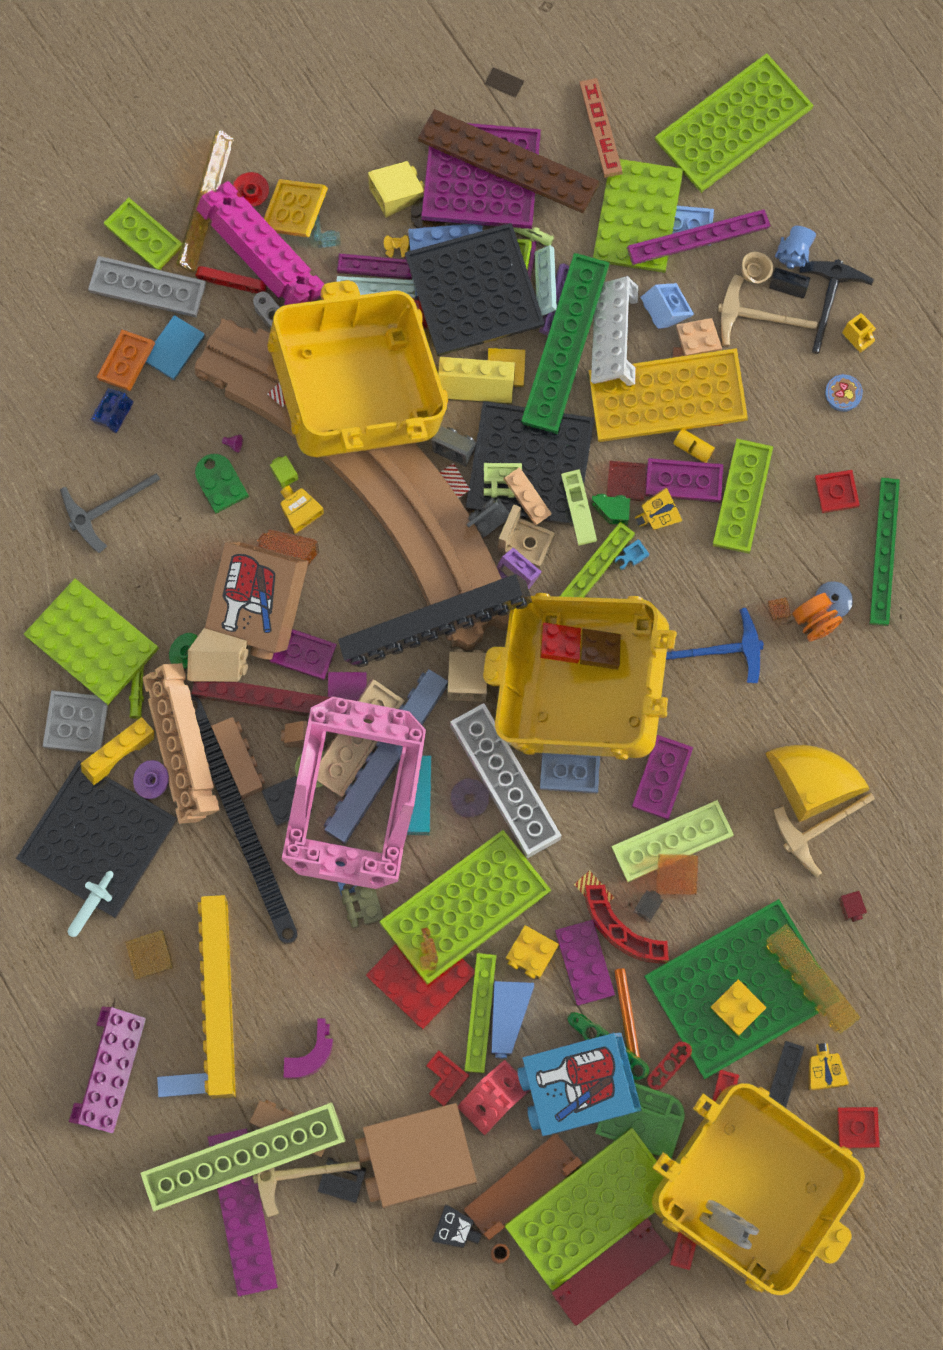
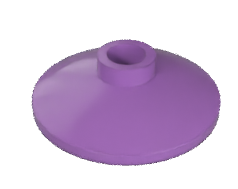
(144, 776)

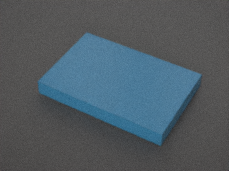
(174, 347)

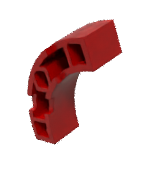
(617, 933)

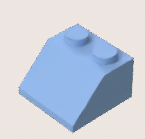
(666, 305)

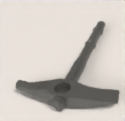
(82, 521)

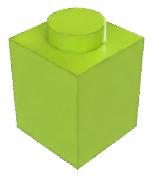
(283, 471)

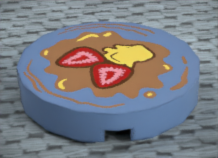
(843, 392)

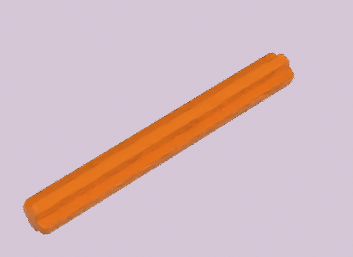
(626, 1011)

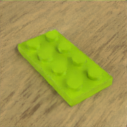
(143, 234)

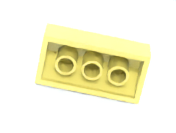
(477, 379)

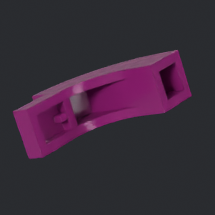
(311, 1063)

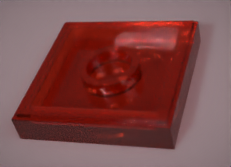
(627, 480)

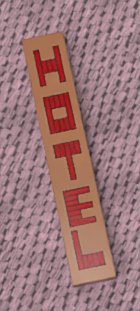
(600, 127)

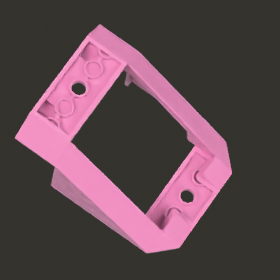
(361, 866)

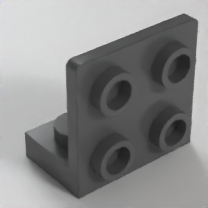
(489, 518)

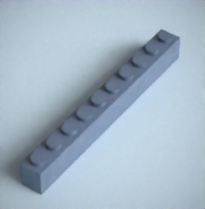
(382, 762)

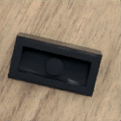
(789, 283)

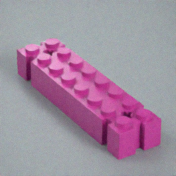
(259, 245)

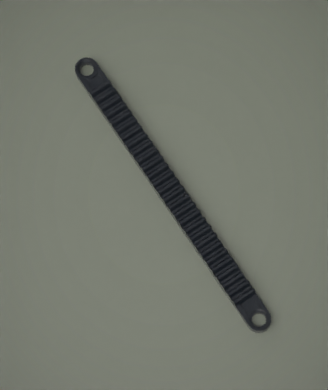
(244, 828)

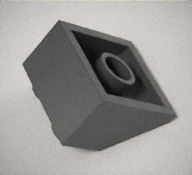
(453, 446)

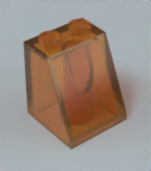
(289, 544)

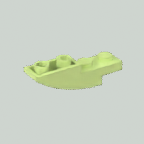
(579, 507)

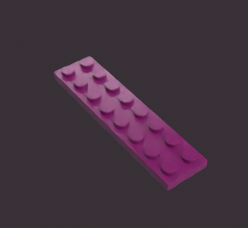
(246, 1230)

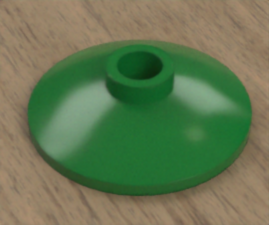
(179, 649)

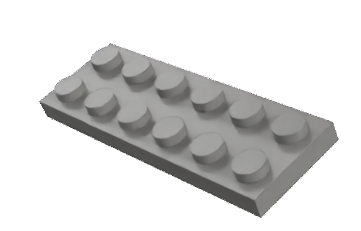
(147, 286)

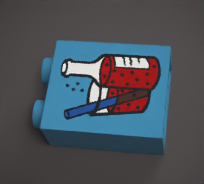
(579, 1084)

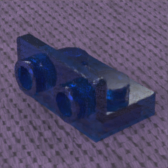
(112, 409)

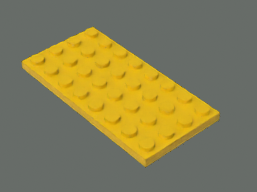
(671, 396)

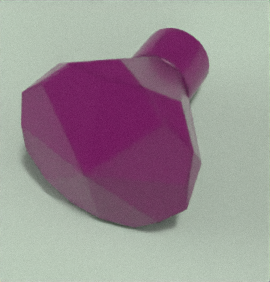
(234, 442)

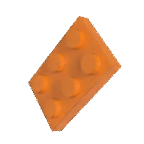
(125, 360)

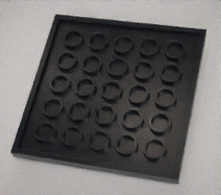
(474, 289)
(541, 452)
(96, 832)

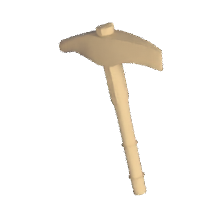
(730, 310)
(797, 842)
(268, 1179)

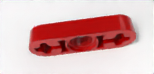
(656, 1073)

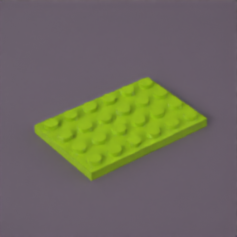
(637, 209)
(91, 641)

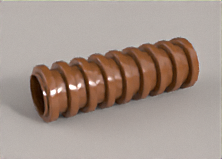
(498, 1260)

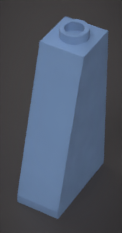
(508, 1013)

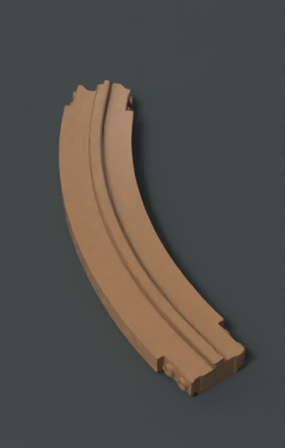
(392, 481)

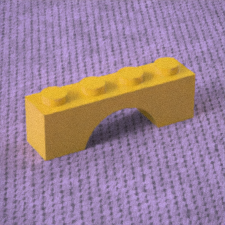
(103, 760)

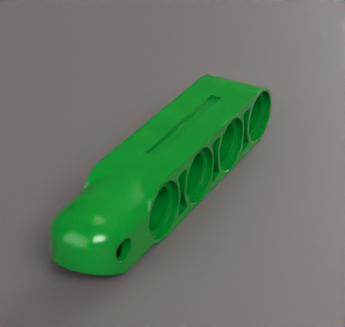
(583, 1026)

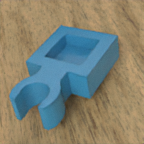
(633, 553)

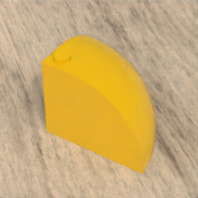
(814, 778)

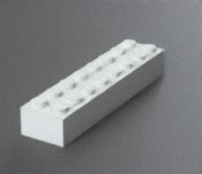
(505, 781)

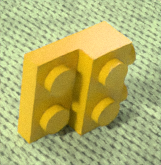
(531, 952)

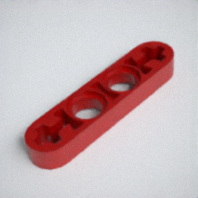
(230, 280)

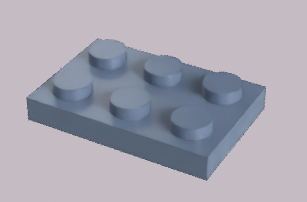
(570, 773)

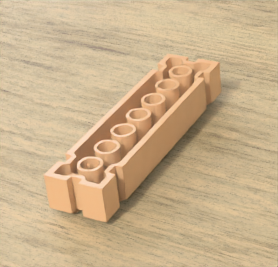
(180, 743)

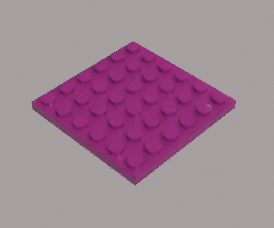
(474, 196)

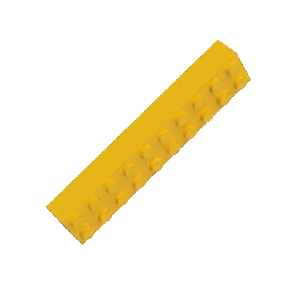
(218, 997)

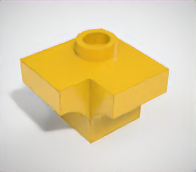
(859, 332)

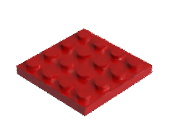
(409, 991)

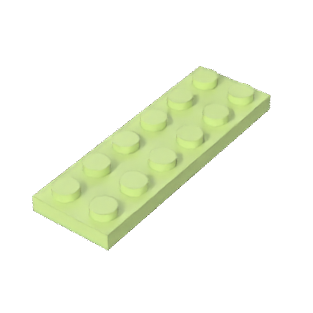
(678, 836)

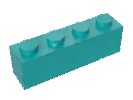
(420, 816)

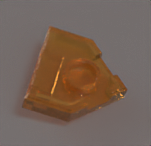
(428, 948)

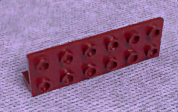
(610, 1272)

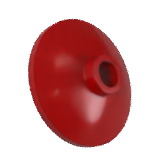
(255, 182)

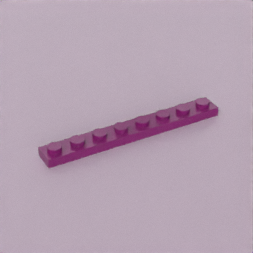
(698, 237)

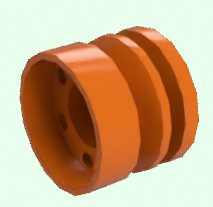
(816, 615)

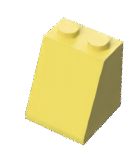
(395, 187)

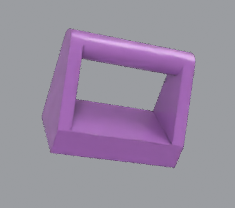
(519, 565)

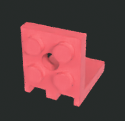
(493, 1096)

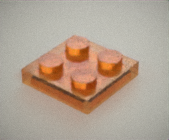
(677, 874)

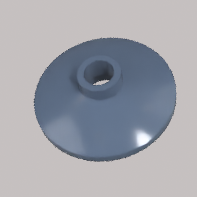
(844, 596)

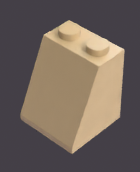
(217, 658)
(466, 676)

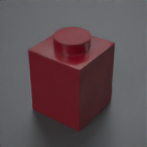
(853, 906)

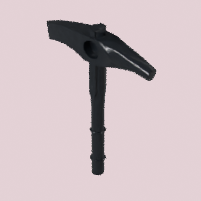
(836, 273)

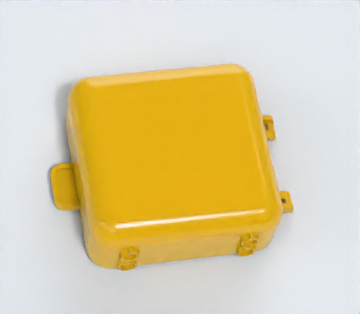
(356, 371)
(581, 706)
(771, 1174)

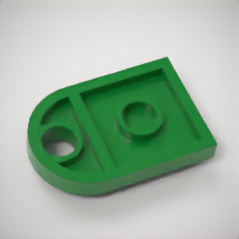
(220, 483)

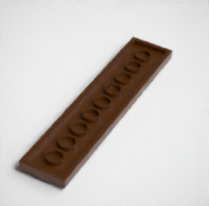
(508, 161)

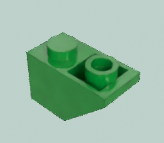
(612, 508)

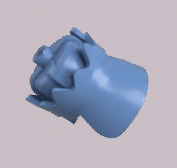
(795, 249)

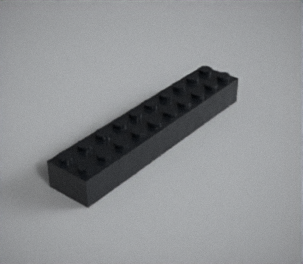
(435, 620)

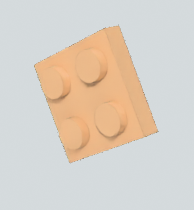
(698, 337)

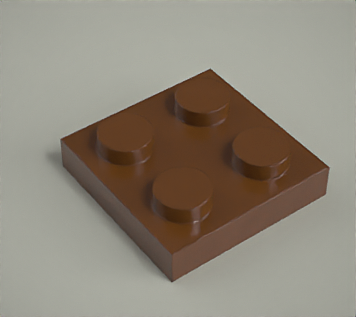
(600, 649)

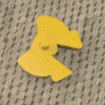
(395, 243)

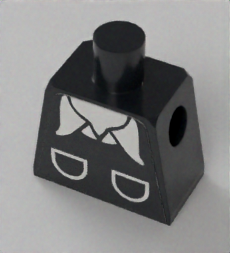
(455, 1229)

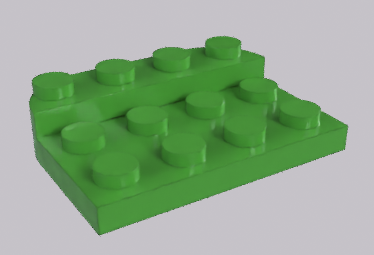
(656, 1124)

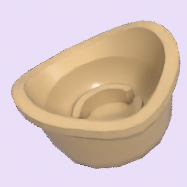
(756, 267)

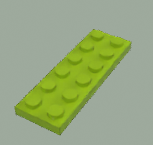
(743, 496)

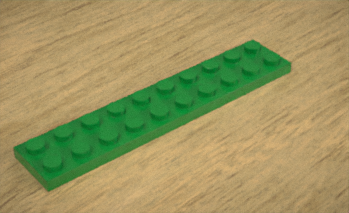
(565, 343)

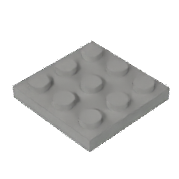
(75, 722)

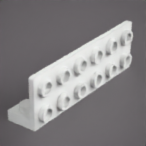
(610, 332)

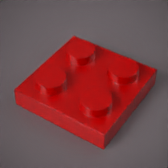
(837, 491)
(560, 643)
(858, 1127)

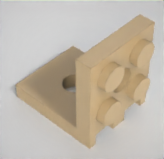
(517, 531)

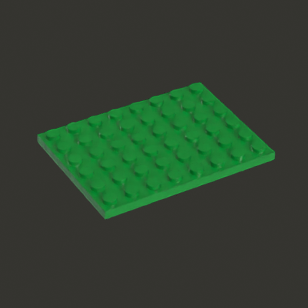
(704, 973)

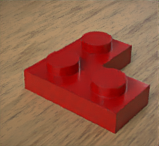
(451, 1078)

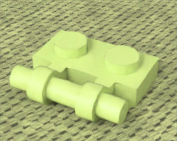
(494, 475)

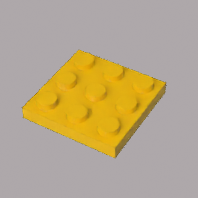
(295, 207)

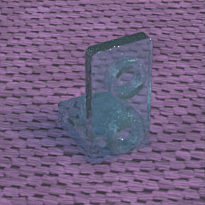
(326, 239)

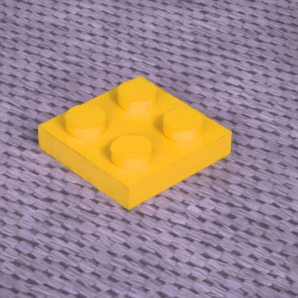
(738, 1007)

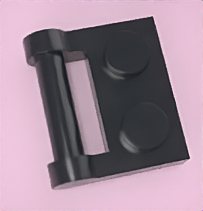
(342, 1187)

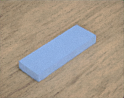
(181, 1085)

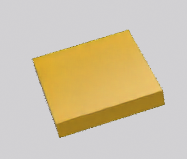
(510, 355)

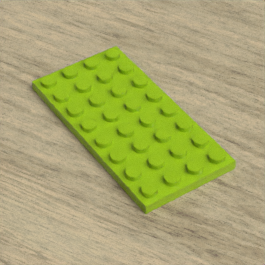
(733, 122)
(466, 904)
(588, 1210)

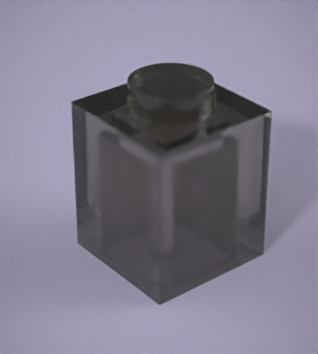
(648, 905)

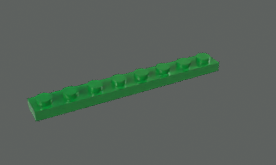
(884, 552)

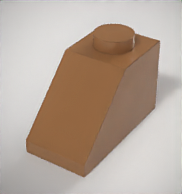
(294, 734)

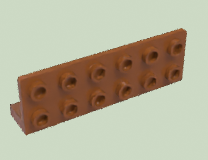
(522, 1186)

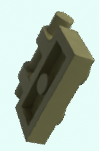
(368, 904)

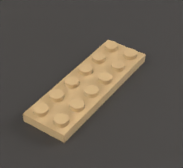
(348, 753)

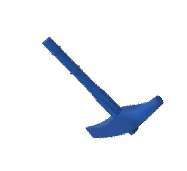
(749, 646)

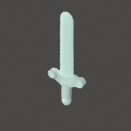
(90, 904)

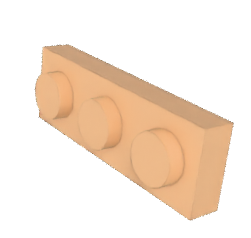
(527, 496)

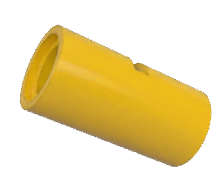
(694, 446)

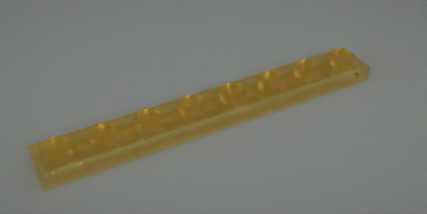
(210, 181)

